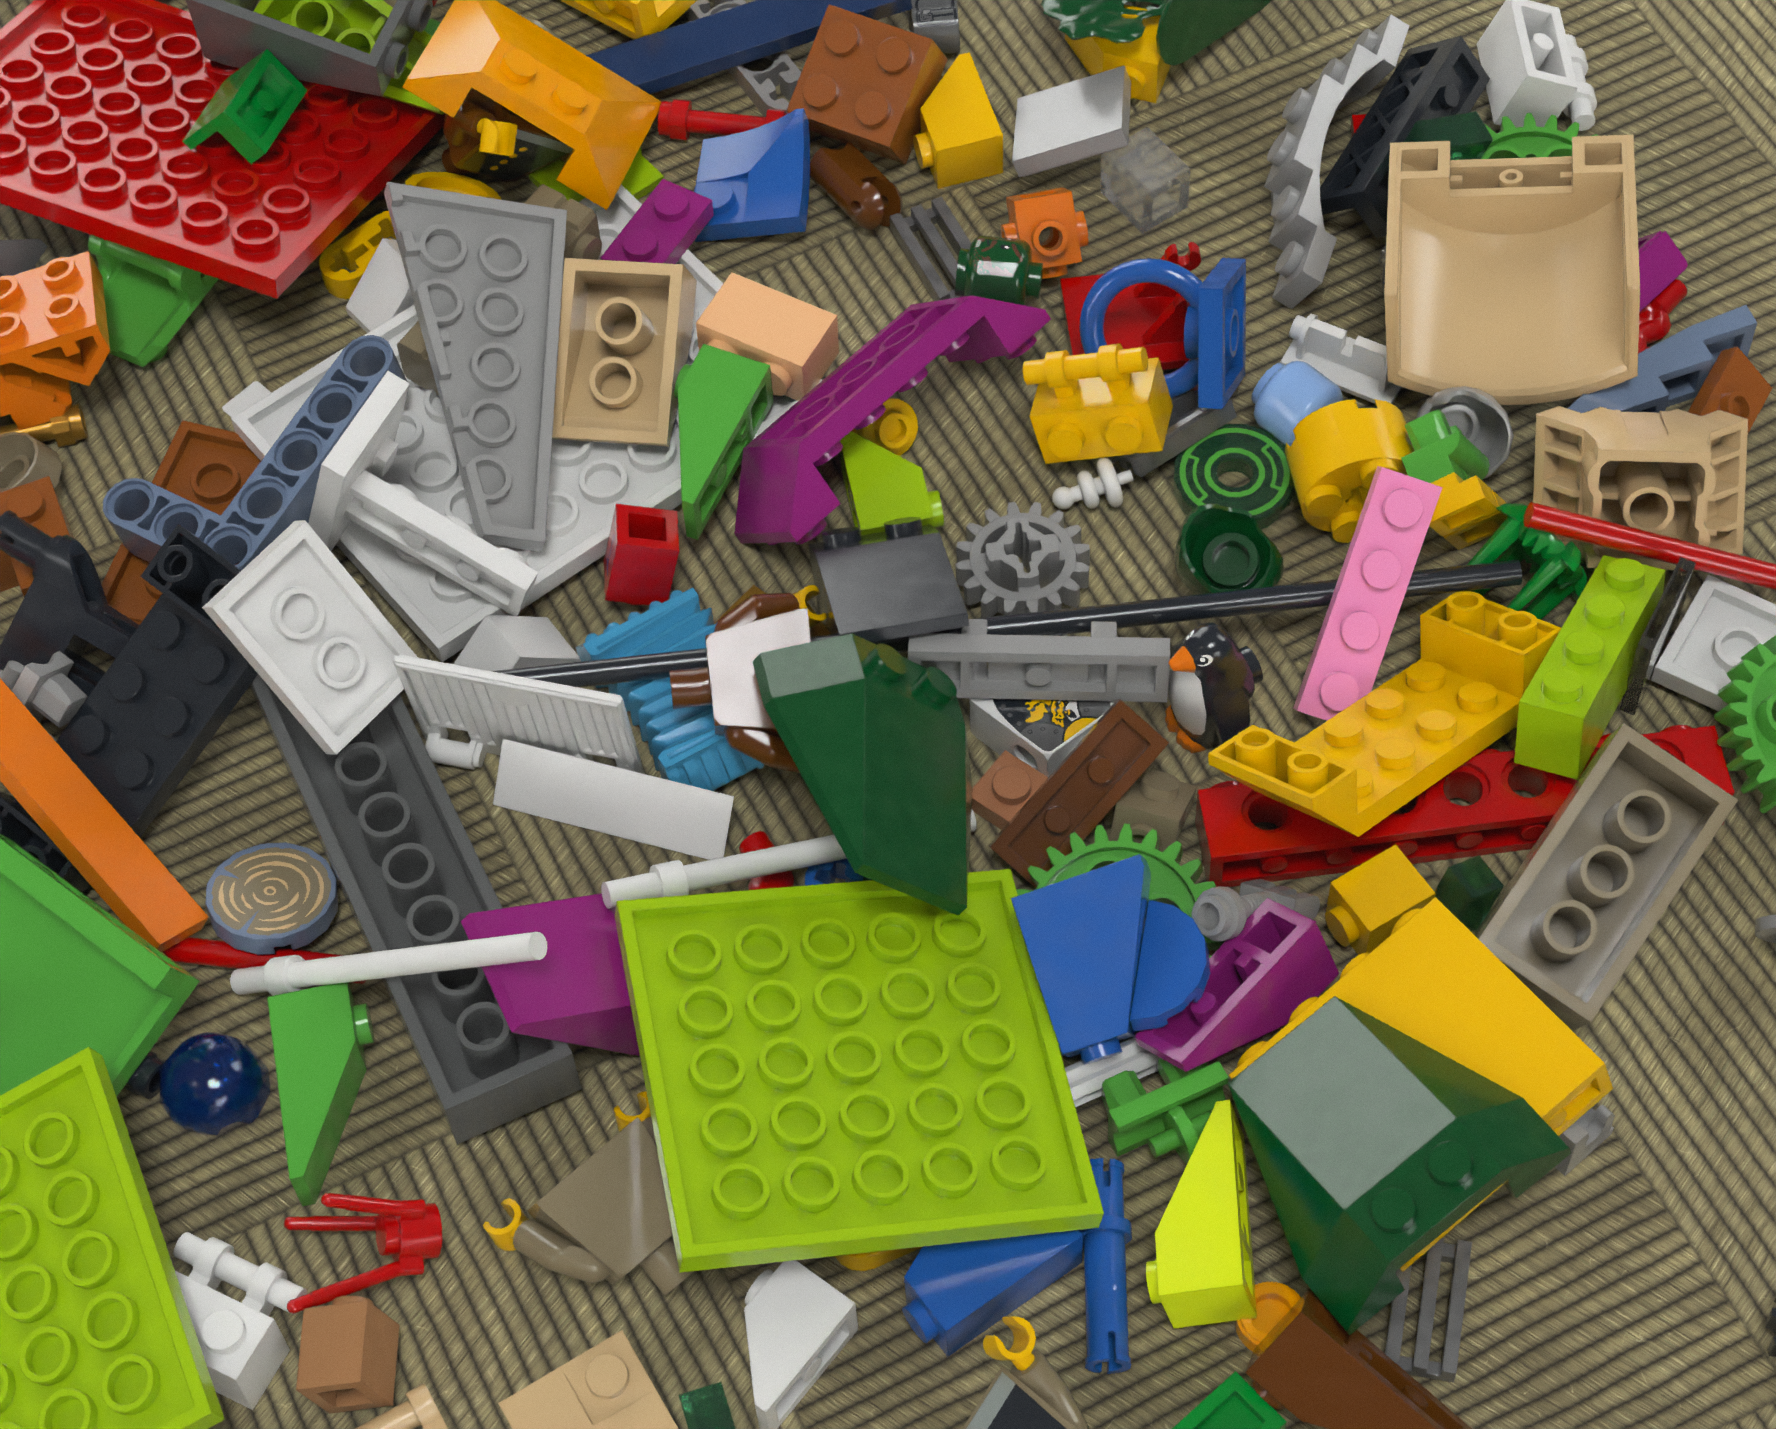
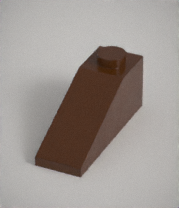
(1338, 1377)

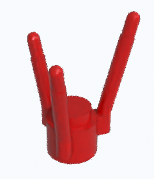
(403, 1229)

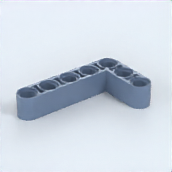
(280, 484)

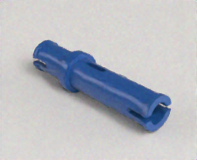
(1107, 1275)

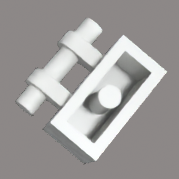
(1535, 66)
(235, 1337)

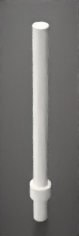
(678, 879)
(295, 973)

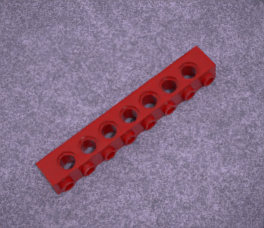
(1429, 831)

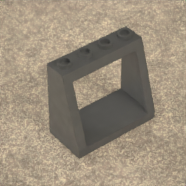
(236, 35)

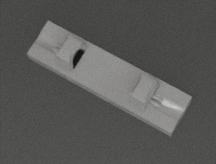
(1048, 665)

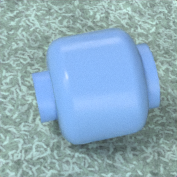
(1289, 395)

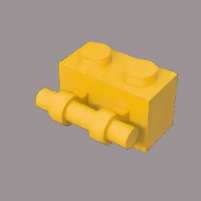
(1098, 403)

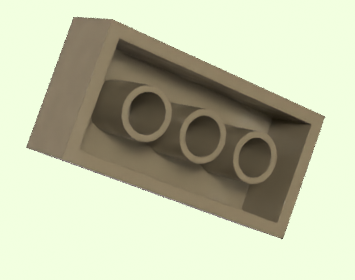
(1603, 874)

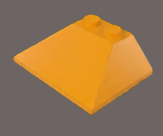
(542, 82)

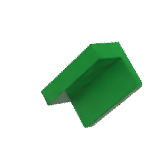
(250, 107)

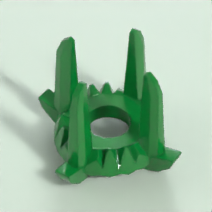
(1551, 560)

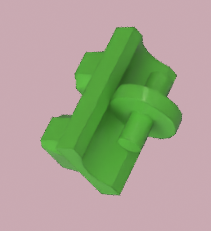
(1164, 1117)

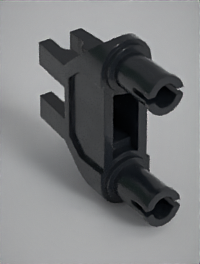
(62, 606)

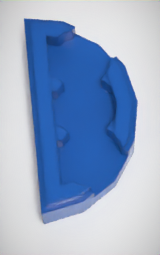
(1170, 967)

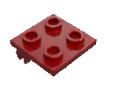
(1137, 316)

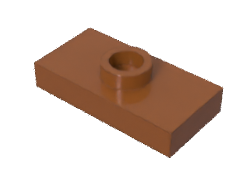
(1732, 387)

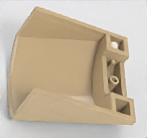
(1513, 271)

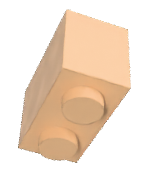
(774, 330)

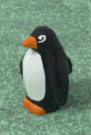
(1210, 688)

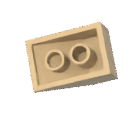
(621, 350)

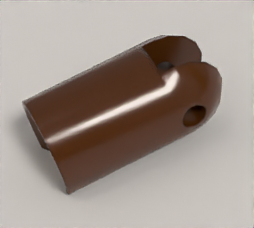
(856, 186)

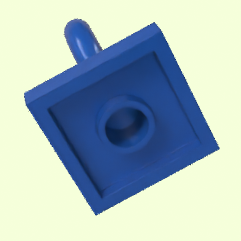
(1211, 328)

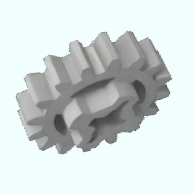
(1052, 555)

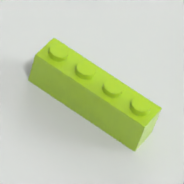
(1586, 668)

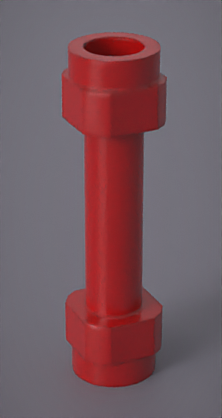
(678, 120)

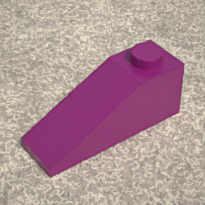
(1250, 988)

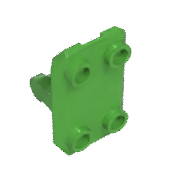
(145, 299)

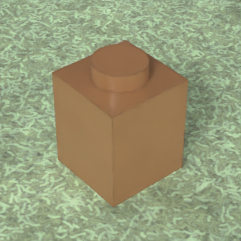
(348, 1355)

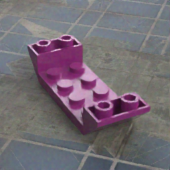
(779, 482)

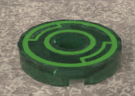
(1239, 450)

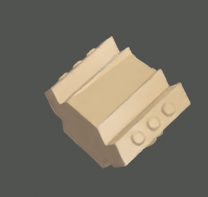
(1645, 472)

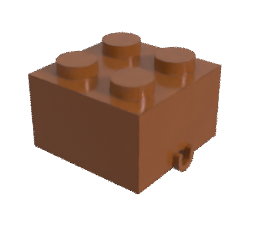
(867, 83)

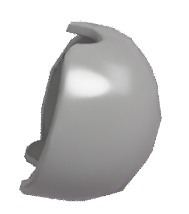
(1479, 419)

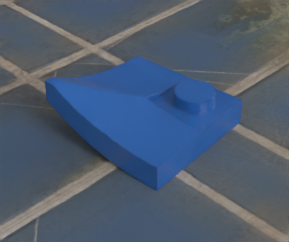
(757, 180)

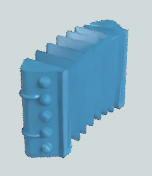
(679, 738)

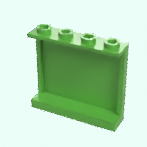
(75, 977)

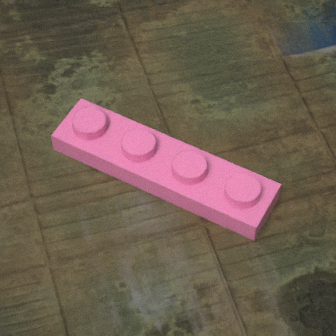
(1368, 593)

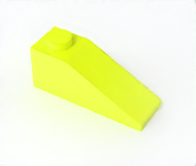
(1205, 1233)

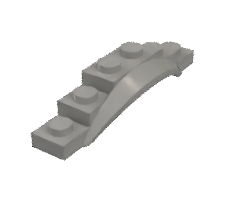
(1298, 155)

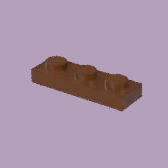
(1080, 789)

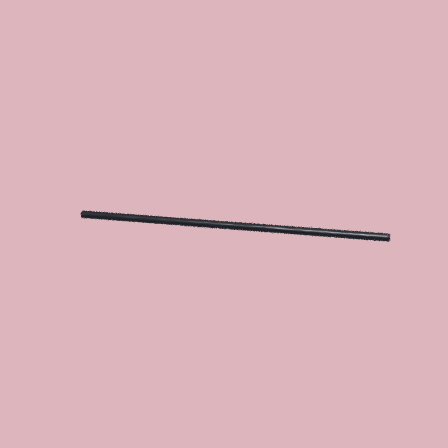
(1067, 620)

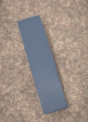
(1676, 366)

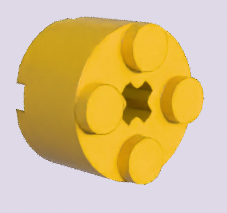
(1337, 459)

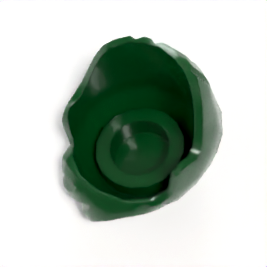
(1225, 551)

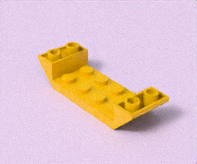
(1407, 729)

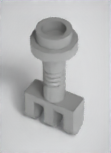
(1223, 912)

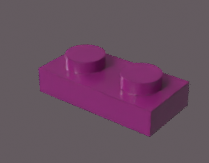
(662, 226)

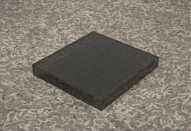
(1657, 635)

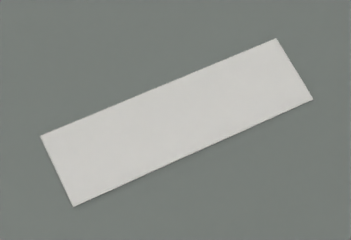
(613, 800)

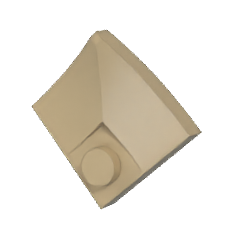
(592, 1391)

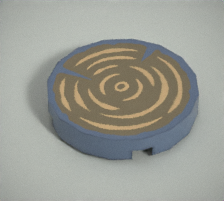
(272, 897)

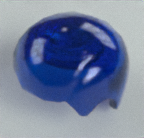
(213, 1083)

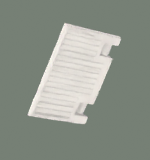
(514, 709)

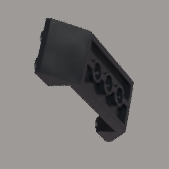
(153, 702)

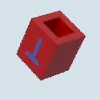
(641, 555)

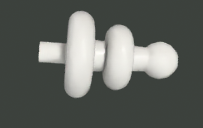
(1091, 488)

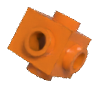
(1052, 209)

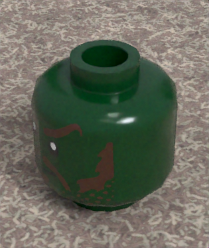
(998, 270)

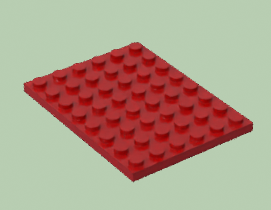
(98, 128)

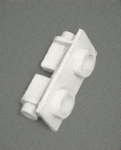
(1351, 364)

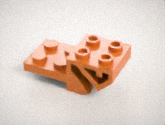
(50, 336)

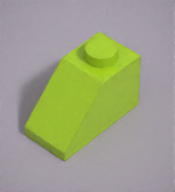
(884, 487)

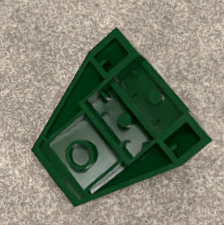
(880, 758)
(1378, 1150)

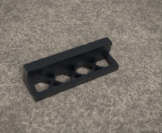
(1442, 88)

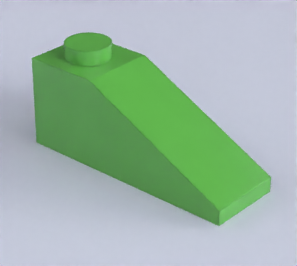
(719, 414)
(319, 1074)

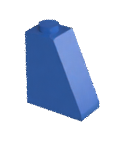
(1087, 953)
(971, 1285)

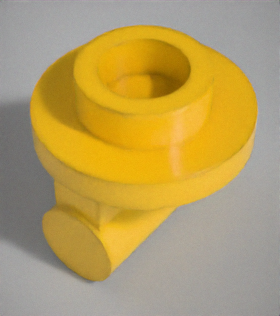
(894, 429)

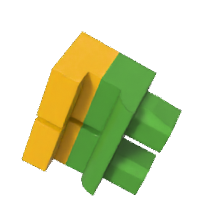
(1449, 460)

